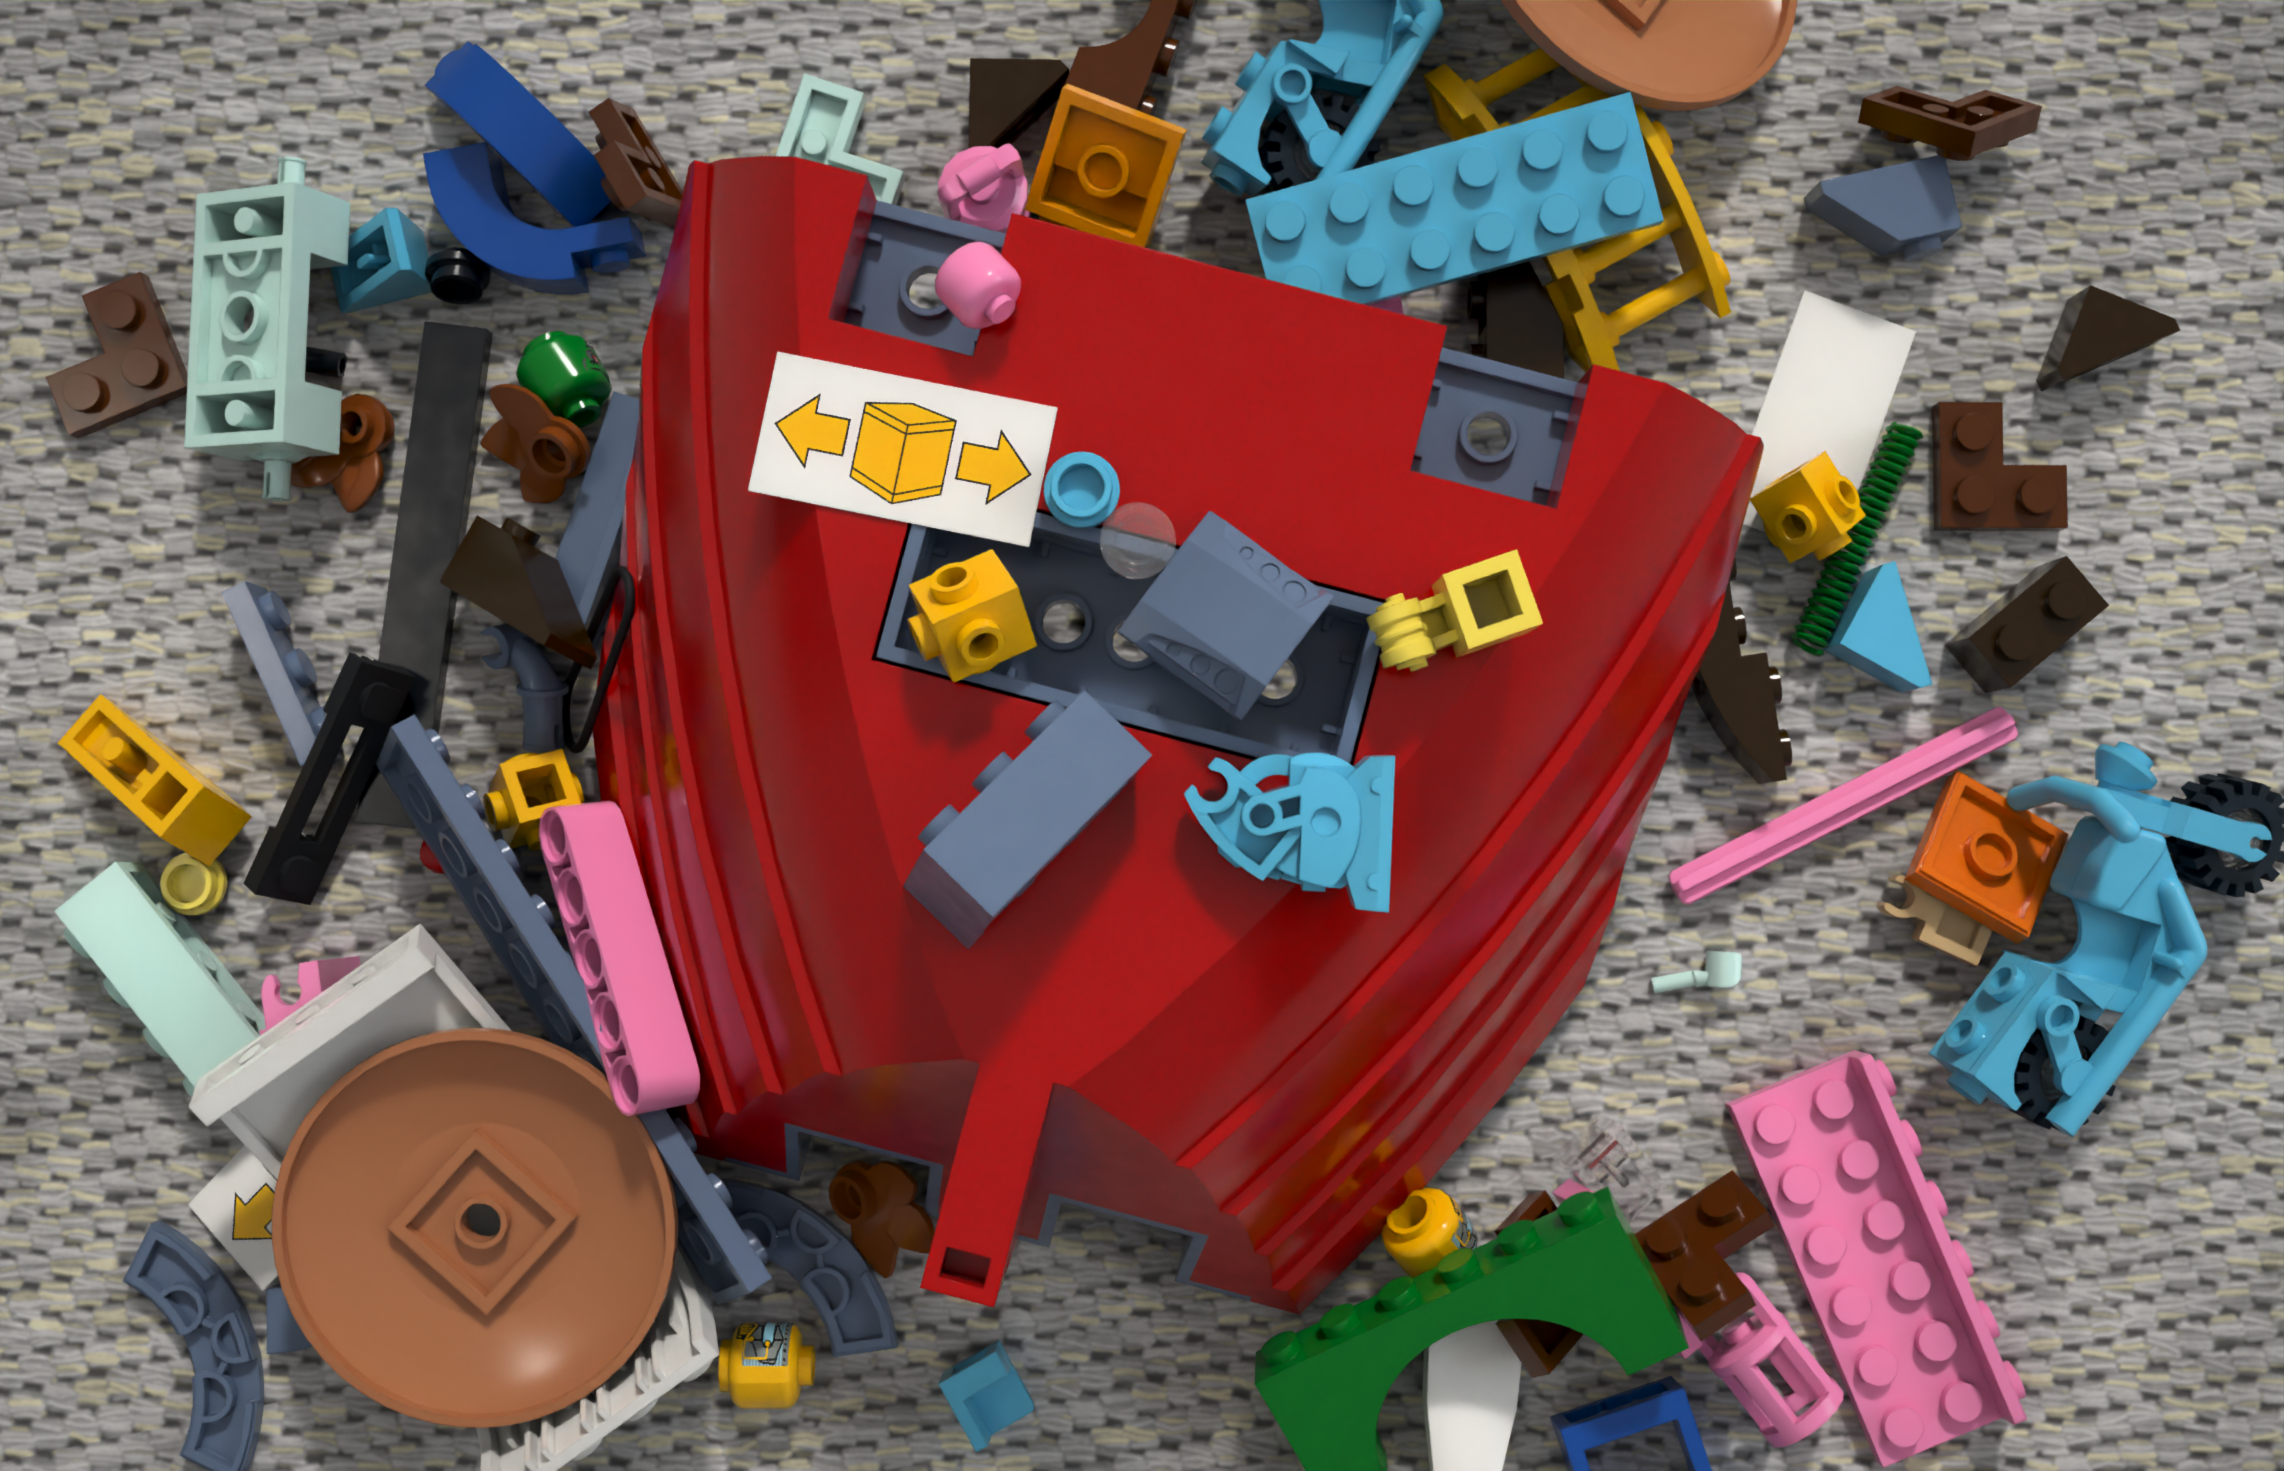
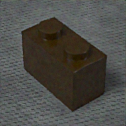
(2026, 625)

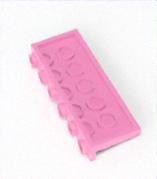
(1877, 1256)

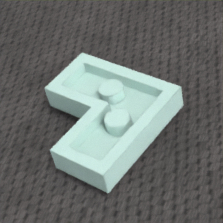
(823, 131)

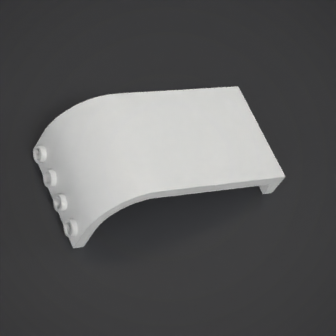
(386, 1000)

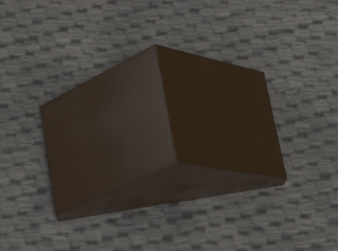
(1010, 97)
(2097, 331)

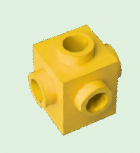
(1809, 509)
(970, 616)
(533, 781)

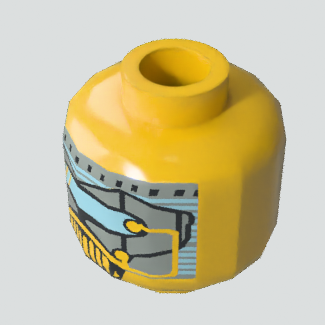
(1427, 1230)
(765, 1365)

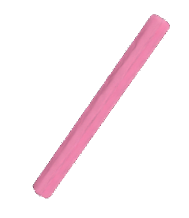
(1843, 805)

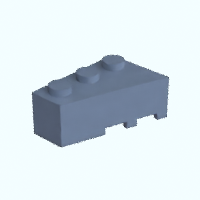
(1023, 815)

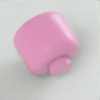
(978, 285)

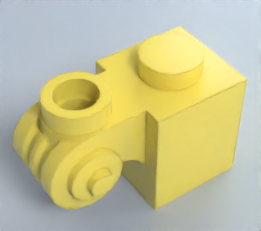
(1469, 611)

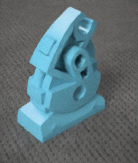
(1316, 830)

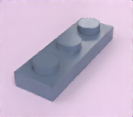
(282, 669)

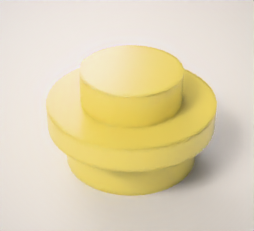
(193, 886)

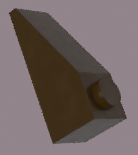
(520, 586)

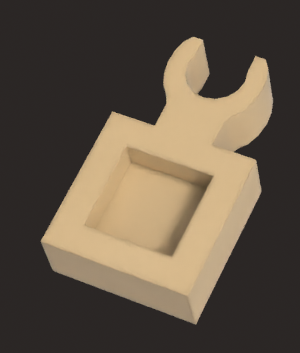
(1940, 924)

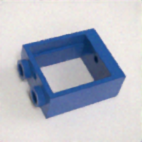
(1628, 1414)

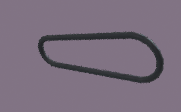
(614, 654)

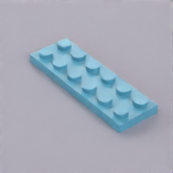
(1462, 206)

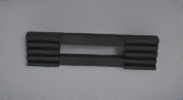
(363, 696)

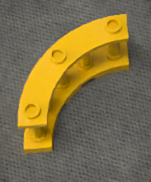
(1587, 331)

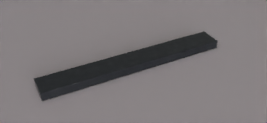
(430, 531)

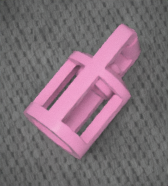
(984, 187)
(1768, 1335)

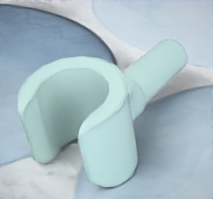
(1721, 970)

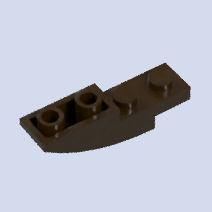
(1741, 698)

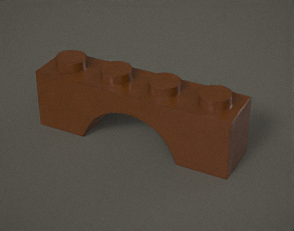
(1129, 66)

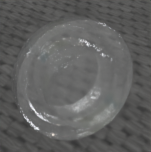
(1137, 540)

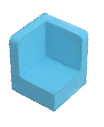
(986, 1394)

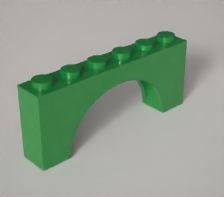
(1562, 1269)

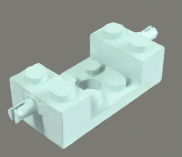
(250, 386)

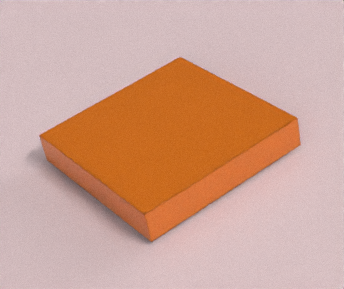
(1986, 857)

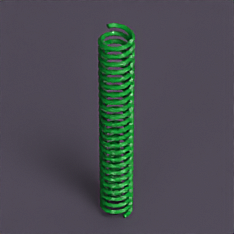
(1900, 450)

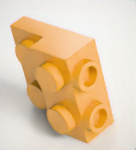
(1104, 168)

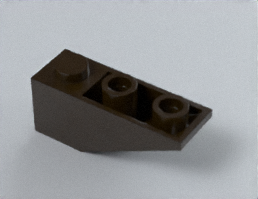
(1516, 320)

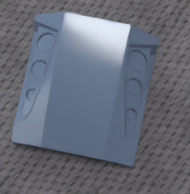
(1224, 615)

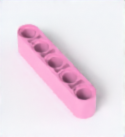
(619, 957)

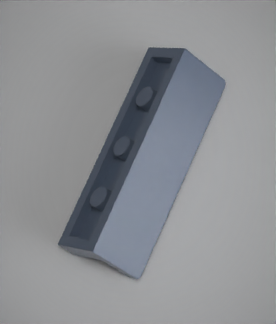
(595, 525)

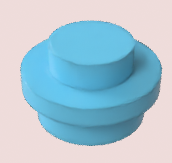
(1081, 490)

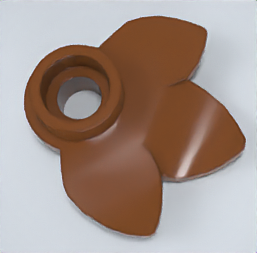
(536, 443)
(359, 466)
(881, 1212)

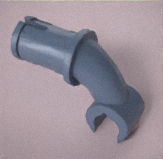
(539, 687)

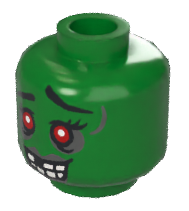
(565, 376)

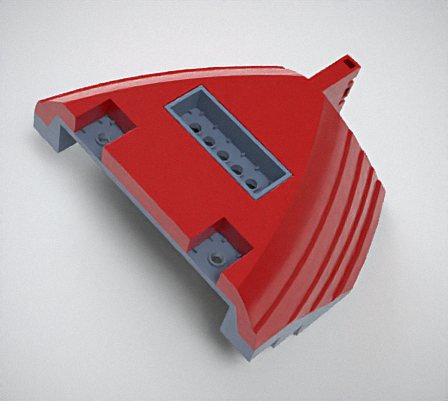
(1145, 1008)

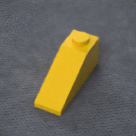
(154, 781)

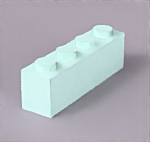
(160, 970)

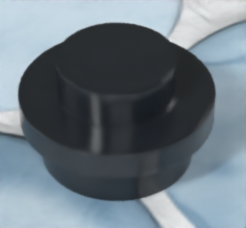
(457, 276)

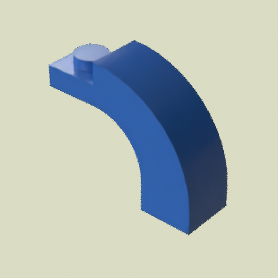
(521, 132)
(476, 208)

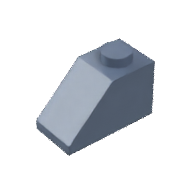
(1892, 207)

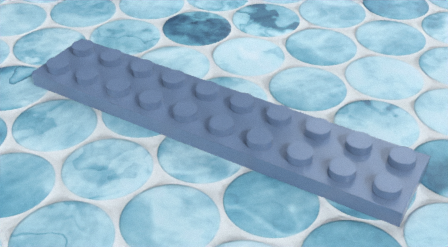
(546, 977)

